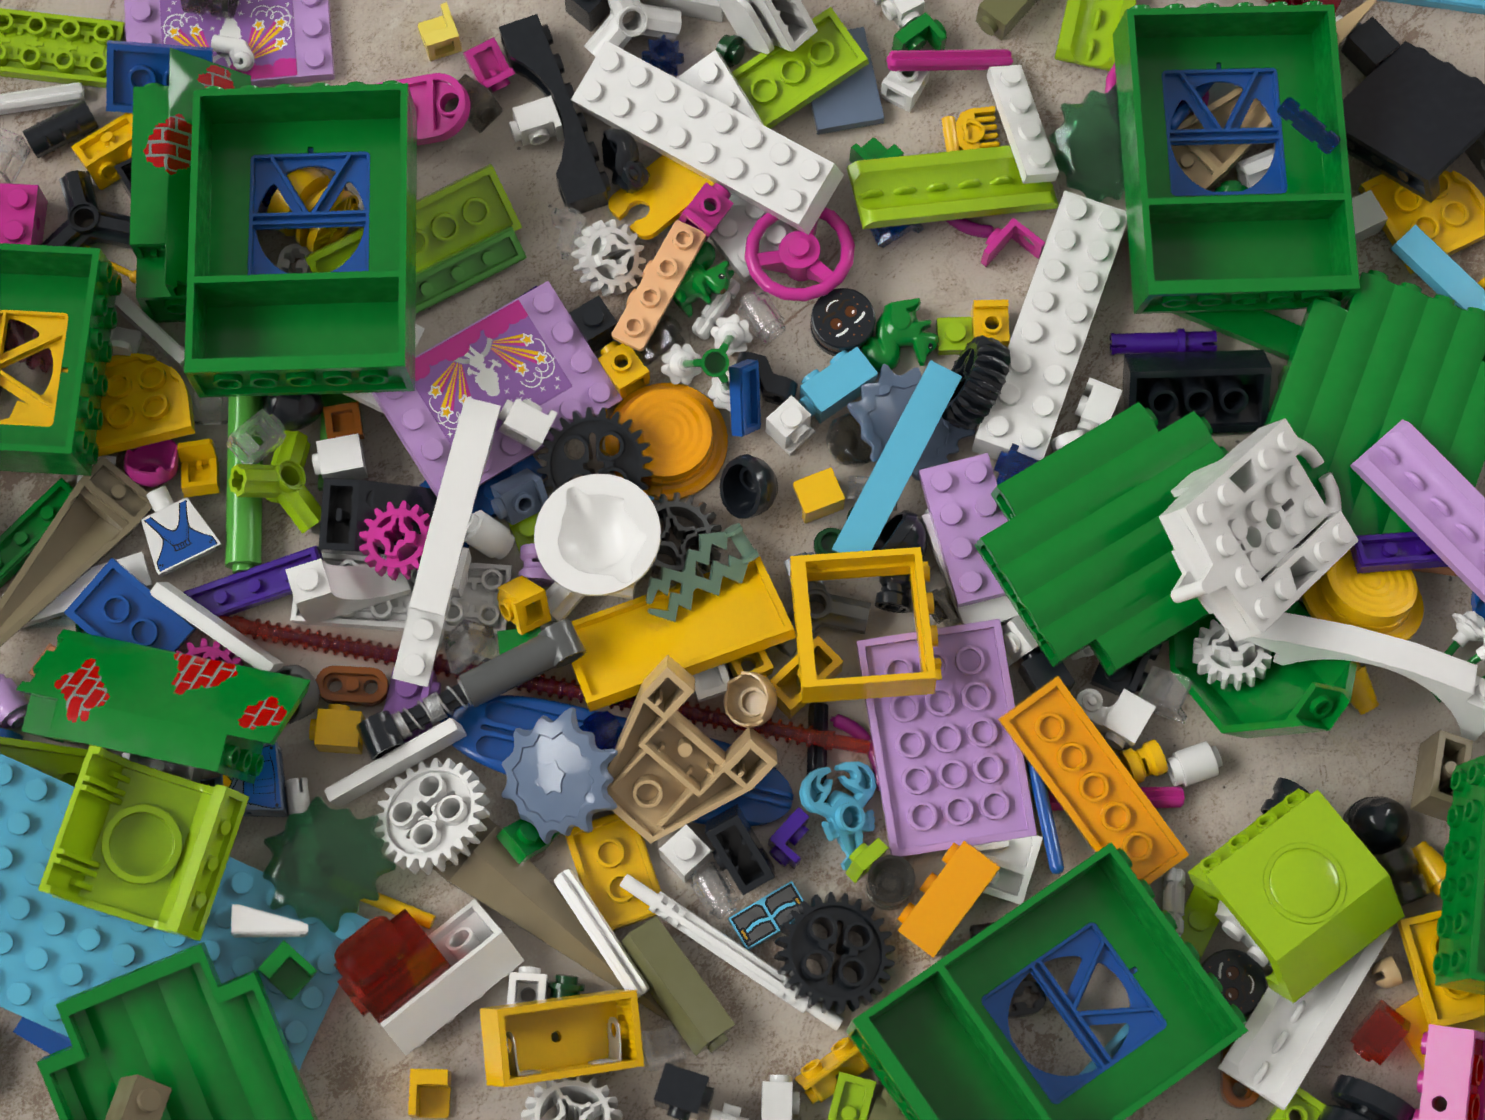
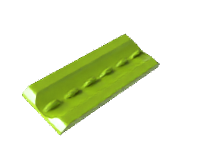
(1089, 31)
(56, 47)
(944, 187)

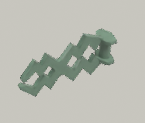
(690, 581)

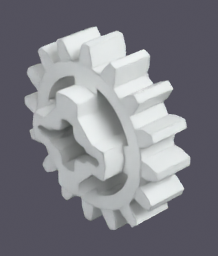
(613, 274)
(1229, 660)

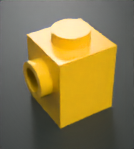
(336, 730)

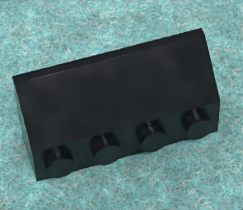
(1221, 386)

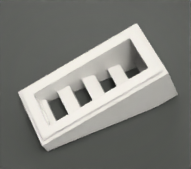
(258, 923)

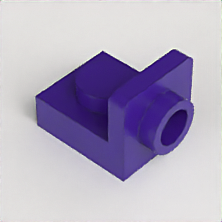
(789, 832)

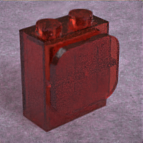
(387, 964)

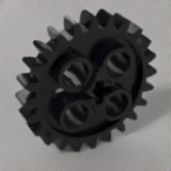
(628, 461)
(803, 944)

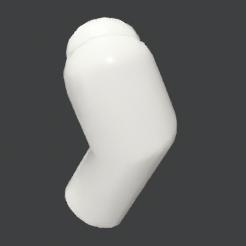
(238, 50)

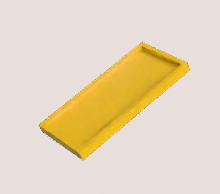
(628, 642)

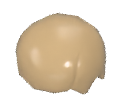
(750, 699)

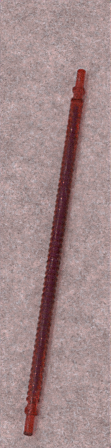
(541, 684)

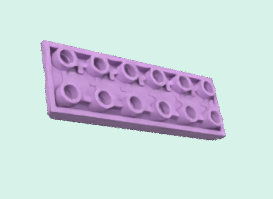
(1430, 499)

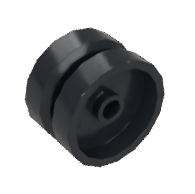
(1364, 1102)

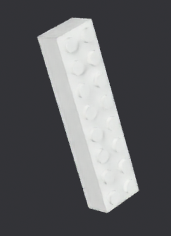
(708, 137)
(1053, 326)

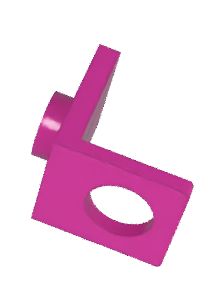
(1015, 231)

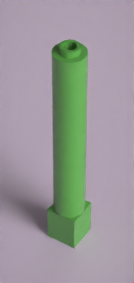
(243, 514)

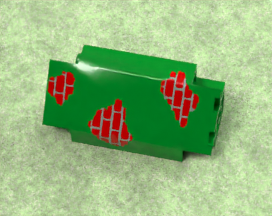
(163, 180)
(159, 703)

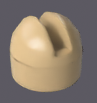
(1389, 971)

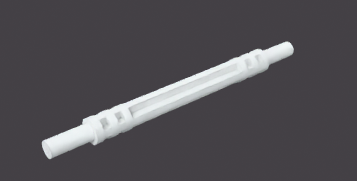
(726, 949)

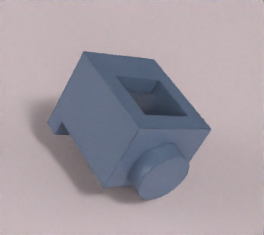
(518, 496)

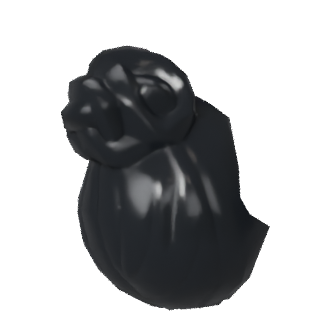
(622, 158)

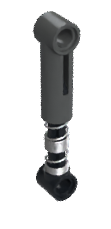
(550, 649)

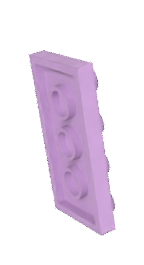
(961, 514)

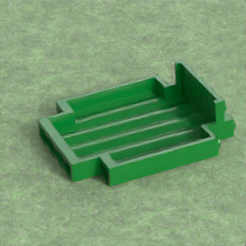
(1370, 367)
(1088, 542)
(182, 1030)

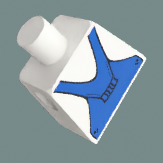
(176, 533)

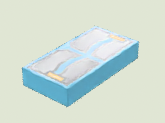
(765, 916)

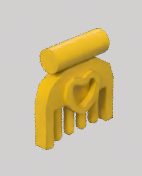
(968, 129)

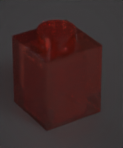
(1379, 1033)

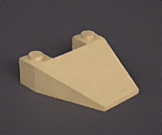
(670, 768)

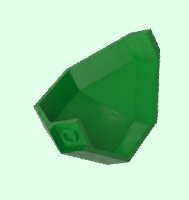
(1286, 702)

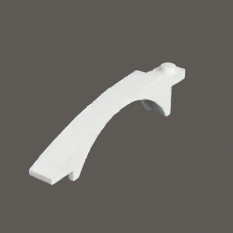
(444, 542)
(1449, 678)

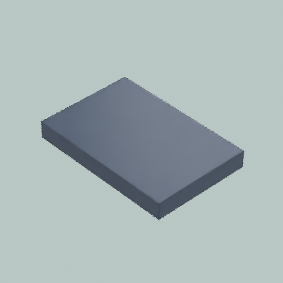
(851, 102)

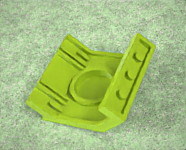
(143, 844)
(1302, 890)

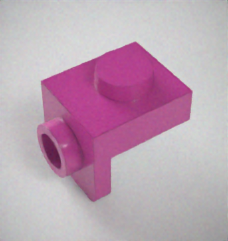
(489, 65)

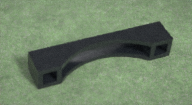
(531, 57)

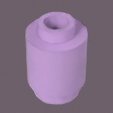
(12, 704)

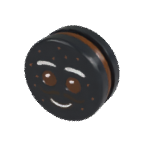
(842, 321)
(1240, 977)

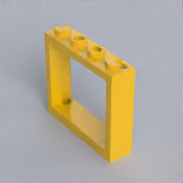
(861, 565)

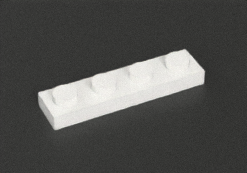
(1022, 124)

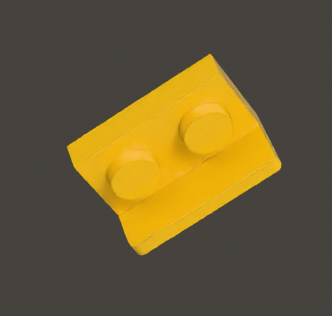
(106, 149)

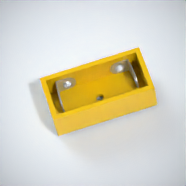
(594, 1036)

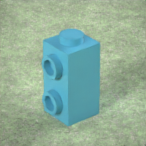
(837, 384)

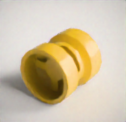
(1144, 761)

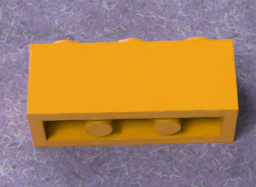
(947, 897)

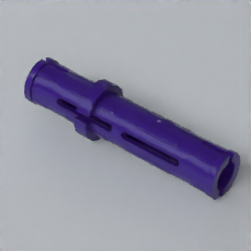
(1163, 342)

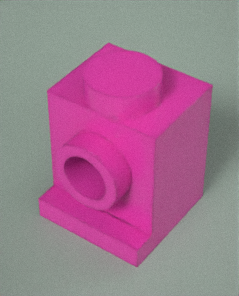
(705, 220)

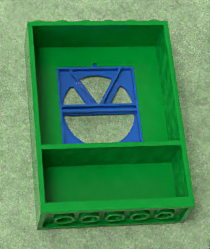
(1250, 247)
(301, 332)
(946, 1032)

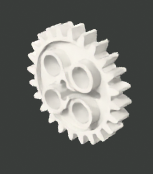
(432, 816)

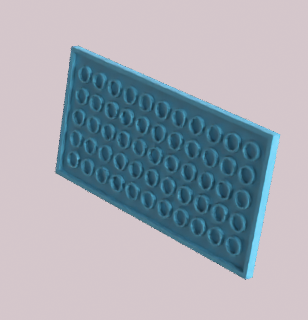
(65, 948)

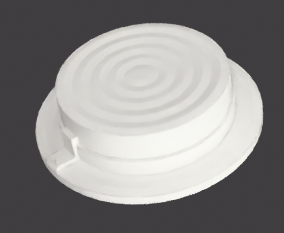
(597, 535)

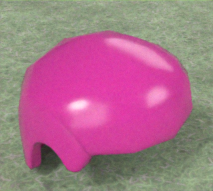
(152, 463)

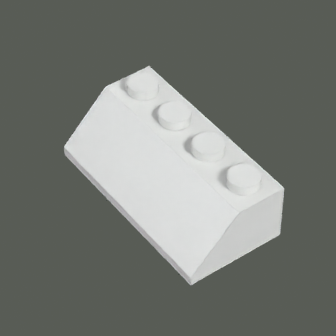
(478, 960)

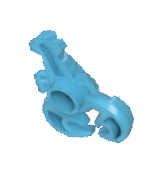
(842, 811)

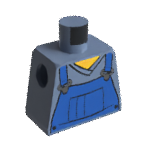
(268, 792)

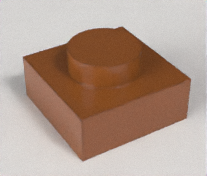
(343, 420)

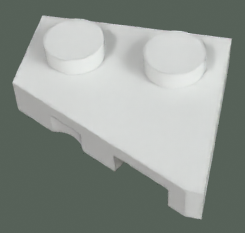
(1017, 863)

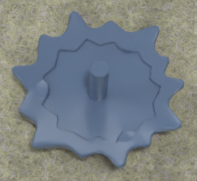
(881, 409)
(558, 776)

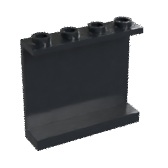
(1414, 118)

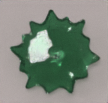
(1091, 146)
(325, 863)

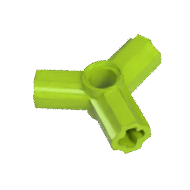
(281, 481)

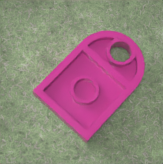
(430, 97)

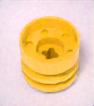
(310, 185)

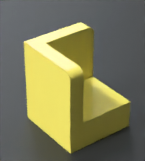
(440, 35)

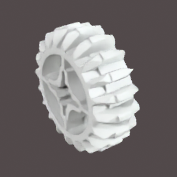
(595, 1107)

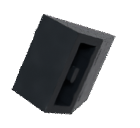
(352, 501)

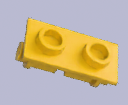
(819, 1075)

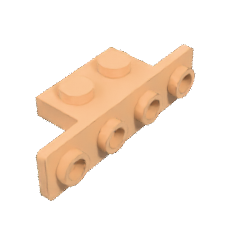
(659, 284)

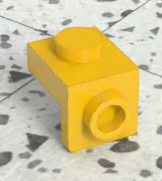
(199, 468)

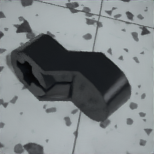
(774, 387)

